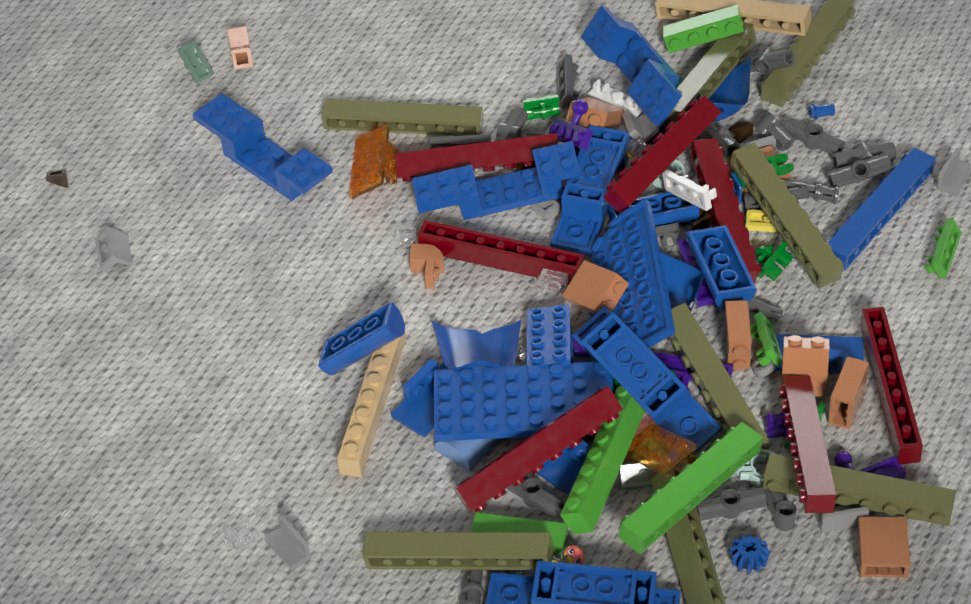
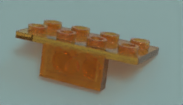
(372, 162)
(660, 449)

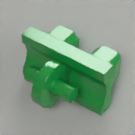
(542, 107)
(766, 255)

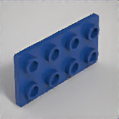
(549, 336)
(839, 350)
(418, 405)
(565, 469)

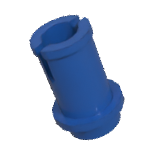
(821, 110)

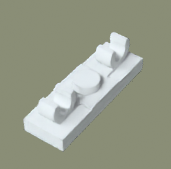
(614, 97)
(688, 190)

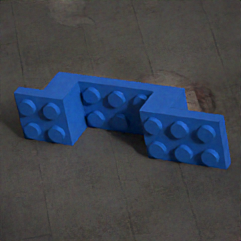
(648, 72)
(246, 145)
(502, 191)
(583, 195)
(646, 378)
(579, 585)

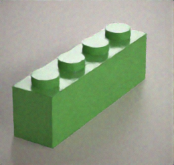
(703, 28)
(506, 524)

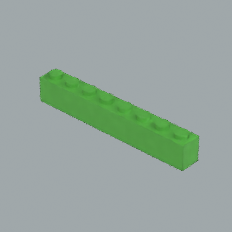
(602, 466)
(689, 487)

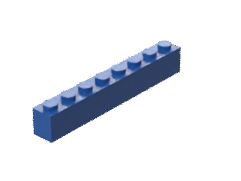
(881, 205)

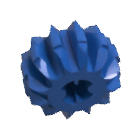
(749, 553)

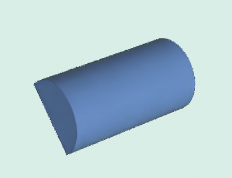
(466, 452)

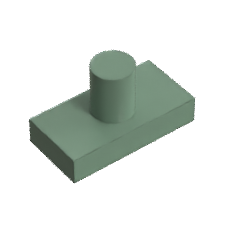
(195, 62)

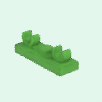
(945, 248)
(764, 333)

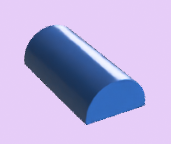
(666, 209)
(721, 265)
(361, 339)

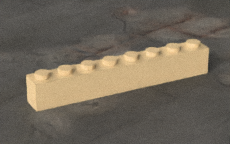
(763, 14)
(369, 408)

